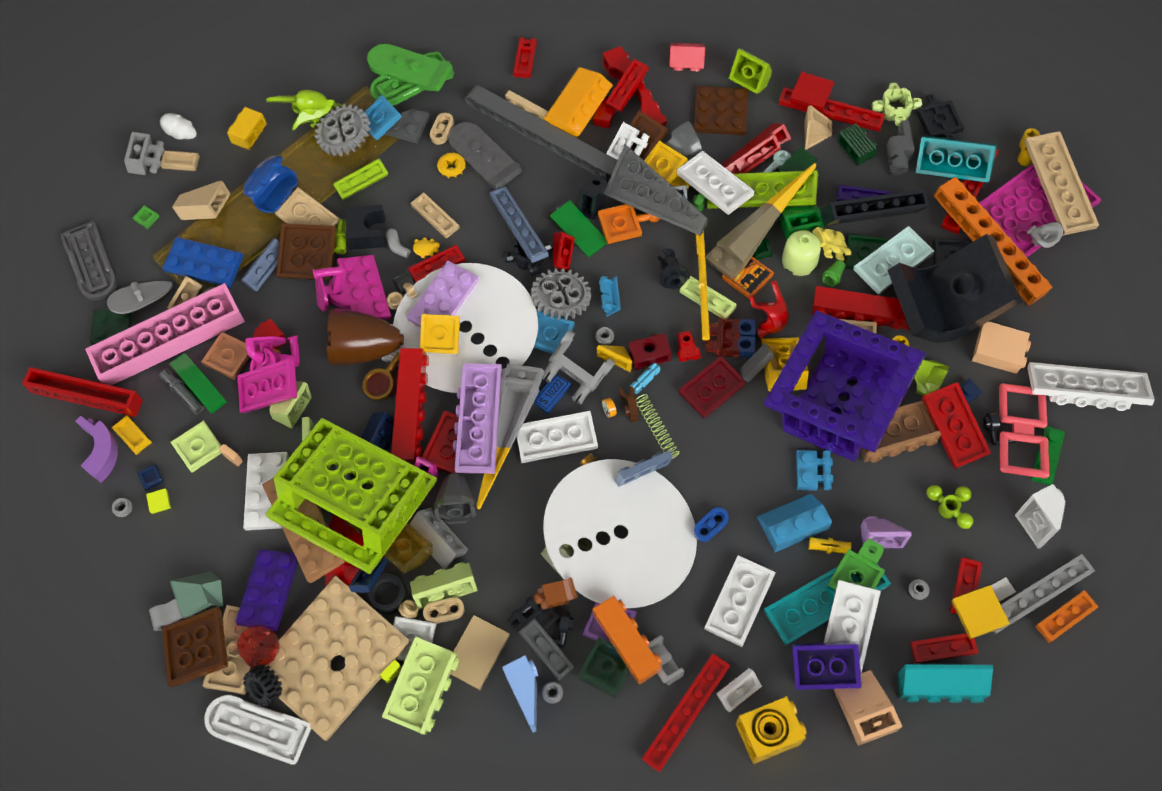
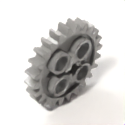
(331, 132)
(560, 294)

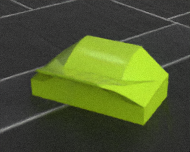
(930, 376)

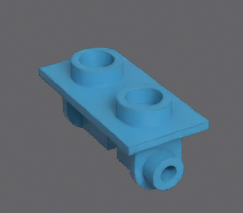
(610, 298)

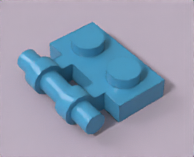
(807, 470)

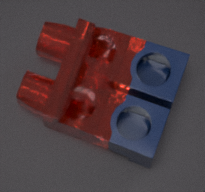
(734, 338)

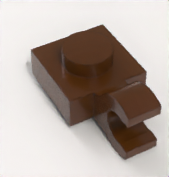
(631, 407)

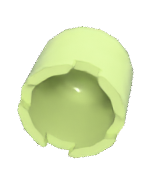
(801, 253)

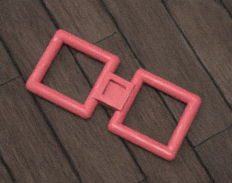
(1023, 431)

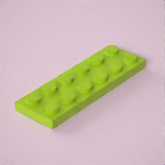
(770, 183)

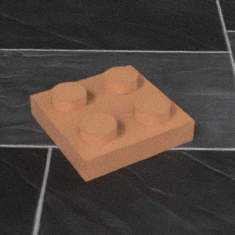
(226, 356)

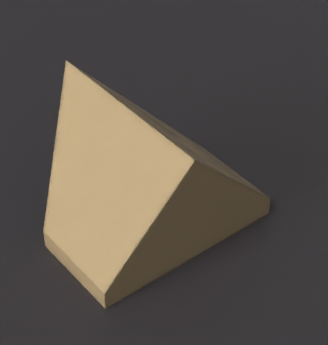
(816, 127)

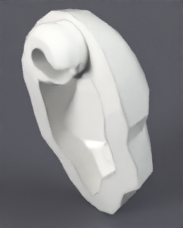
(177, 126)

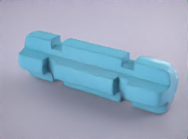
(645, 377)

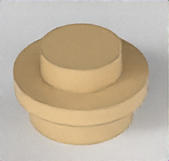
(394, 300)
(408, 609)

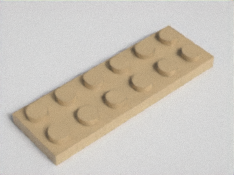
(1061, 183)

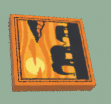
(751, 278)

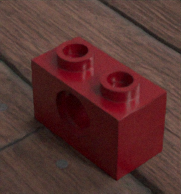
(643, 359)

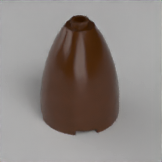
(359, 337)

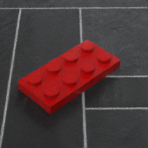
(957, 425)

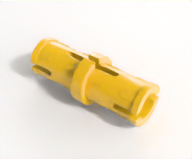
(842, 547)

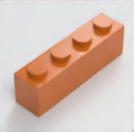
(626, 639)

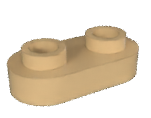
(441, 130)
(444, 608)

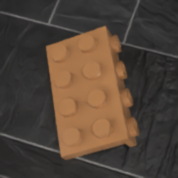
(907, 431)

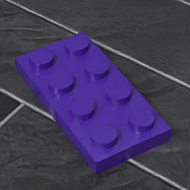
(267, 589)

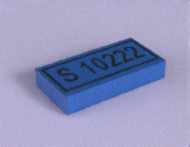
(552, 393)

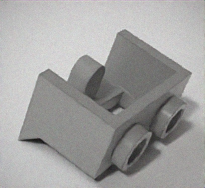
(669, 670)

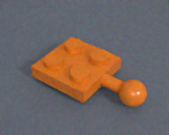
(622, 223)

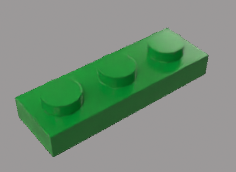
(1055, 440)

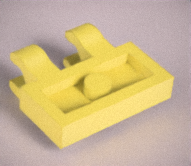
(830, 241)

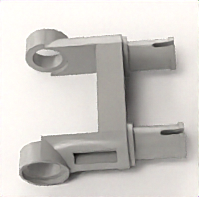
(586, 380)

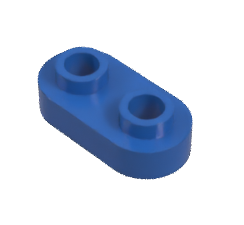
(710, 525)

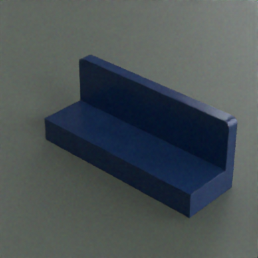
(379, 430)

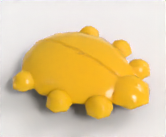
(425, 247)

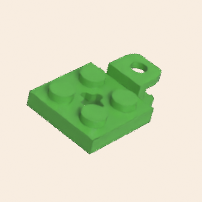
(861, 563)

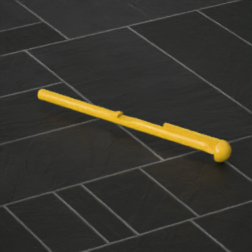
(703, 286)

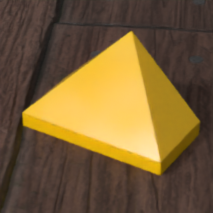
(617, 354)

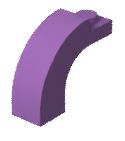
(105, 449)

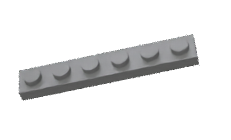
(1046, 589)

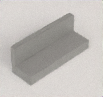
(445, 543)

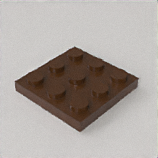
(721, 110)
(305, 249)
(194, 647)

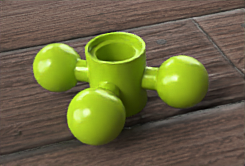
(962, 494)

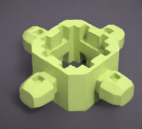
(893, 94)

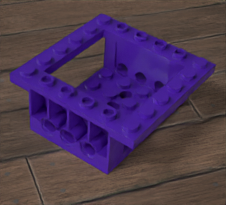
(851, 353)

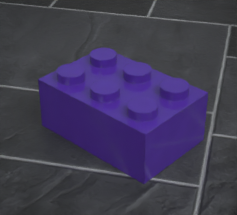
(827, 665)

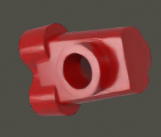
(687, 347)

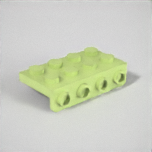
(421, 686)

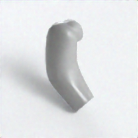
(394, 243)

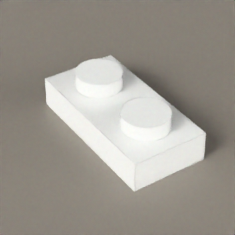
(739, 690)

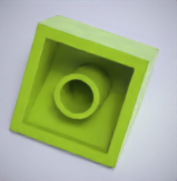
(750, 71)

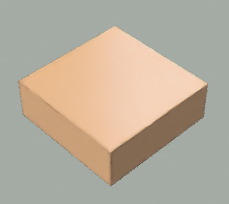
(230, 455)

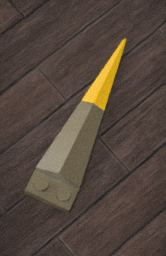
(739, 245)

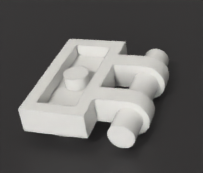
(628, 136)

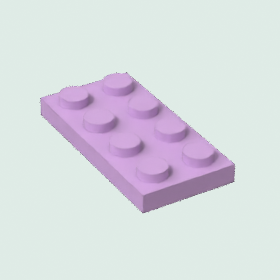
(444, 293)

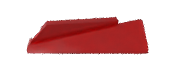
(758, 149)

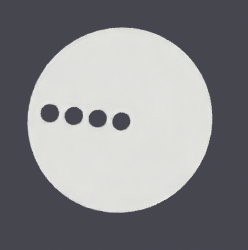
(495, 307)
(633, 569)

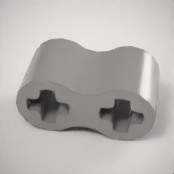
(165, 615)

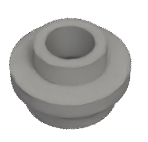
(604, 331)
(118, 503)
(918, 595)
(552, 686)

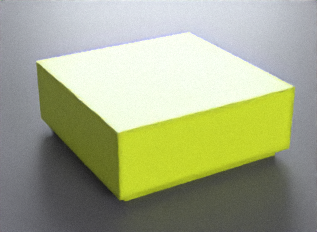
(158, 501)
(391, 672)

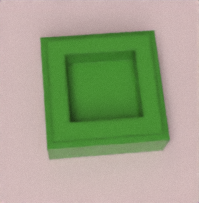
(145, 217)

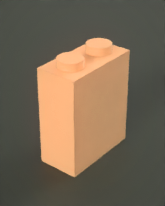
(1001, 347)

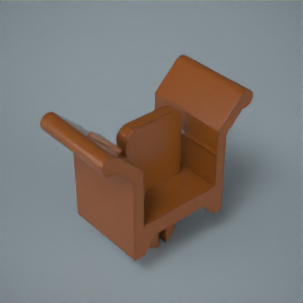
(556, 594)

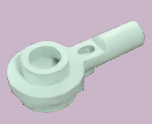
(780, 158)

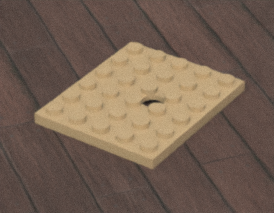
(333, 626)

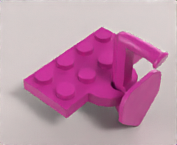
(353, 286)
(270, 374)

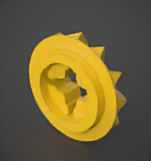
(451, 158)

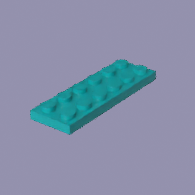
(808, 607)

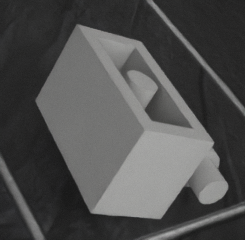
(139, 152)

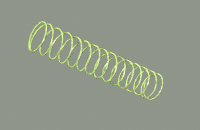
(639, 401)

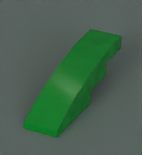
(198, 383)

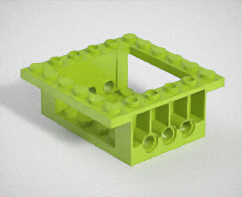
(377, 511)

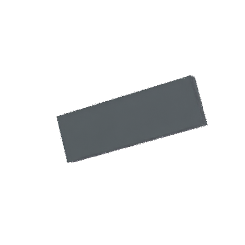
(546, 649)

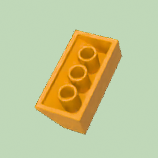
(578, 101)

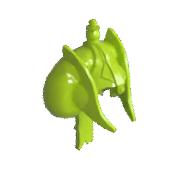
(309, 105)

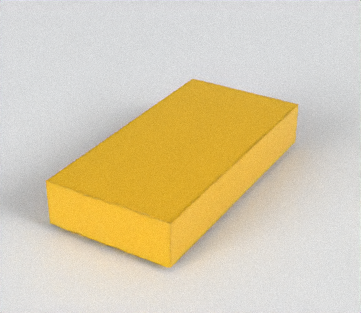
(131, 435)

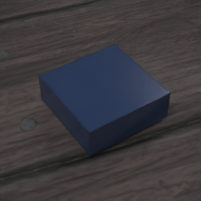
(150, 477)

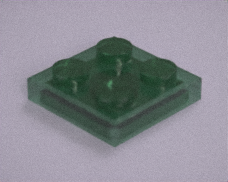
(108, 324)

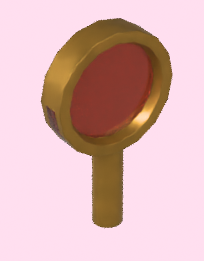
(379, 382)

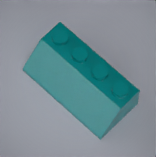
(956, 158)
(945, 682)

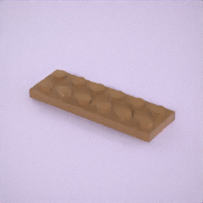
(312, 559)

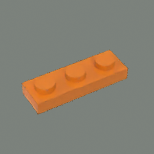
(1066, 616)

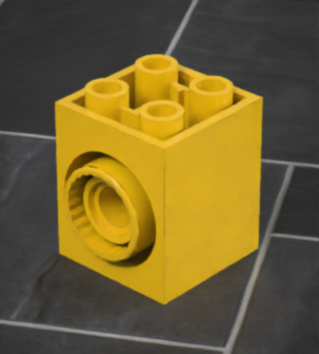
(783, 723)

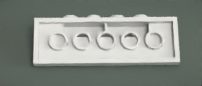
(1090, 386)

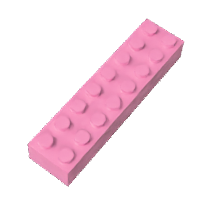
(164, 335)

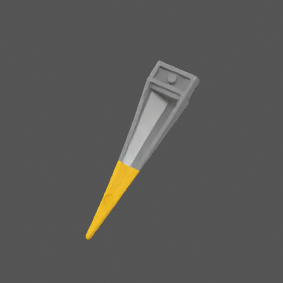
(517, 396)

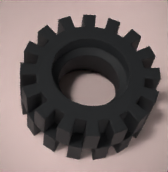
(262, 685)

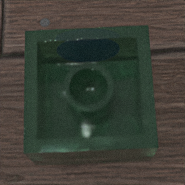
(604, 669)

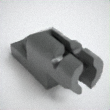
(900, 149)

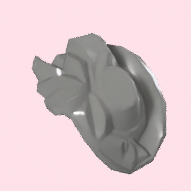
(1046, 235)

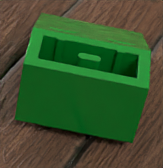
(800, 218)

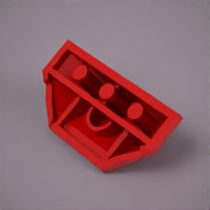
(345, 571)

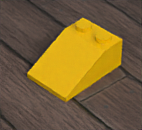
(782, 350)

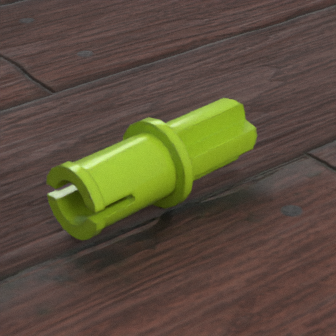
(340, 246)

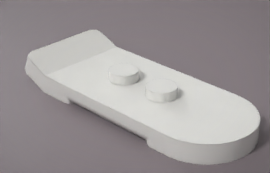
(257, 728)

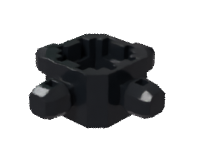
(523, 263)

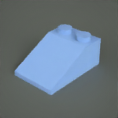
(523, 683)

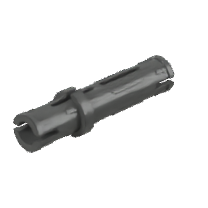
(176, 386)

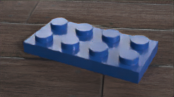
(203, 262)

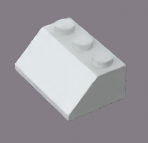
(1042, 514)

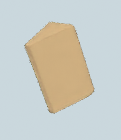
(186, 291)

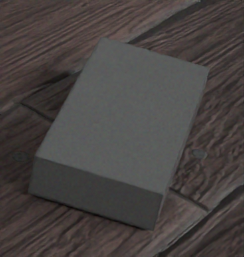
(756, 362)

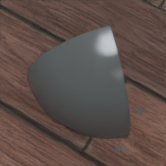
(685, 141)

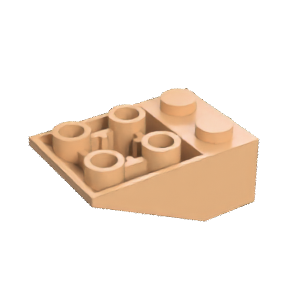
(868, 710)

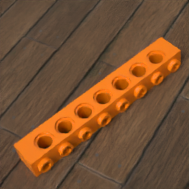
(977, 222)

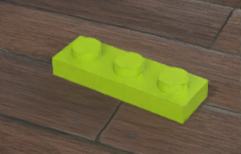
(360, 179)

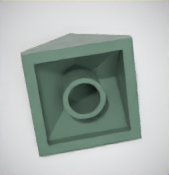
(197, 593)

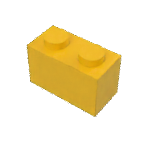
(246, 128)

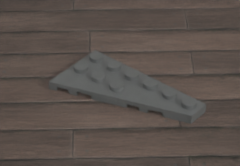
(646, 190)

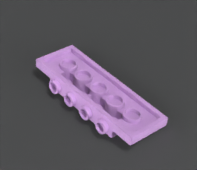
(477, 418)

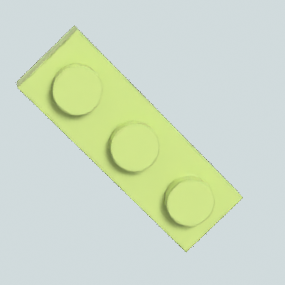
(717, 303)

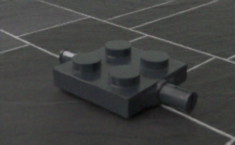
(940, 118)

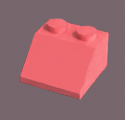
(687, 56)

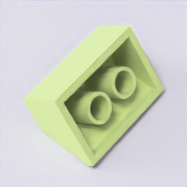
(443, 585)

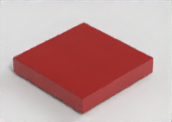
(812, 91)

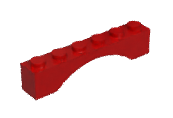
(616, 63)

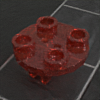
(254, 637)

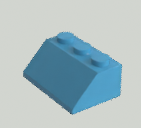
(794, 522)

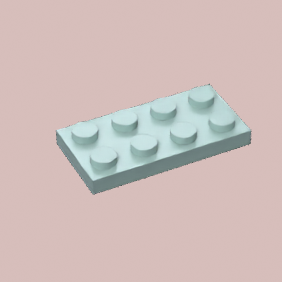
(905, 248)

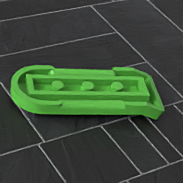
(409, 66)
(397, 90)

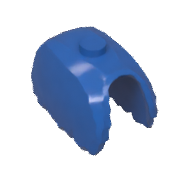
(270, 184)

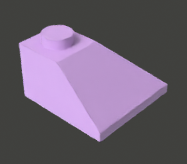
(884, 533)

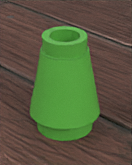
(833, 274)

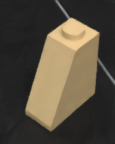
(202, 202)

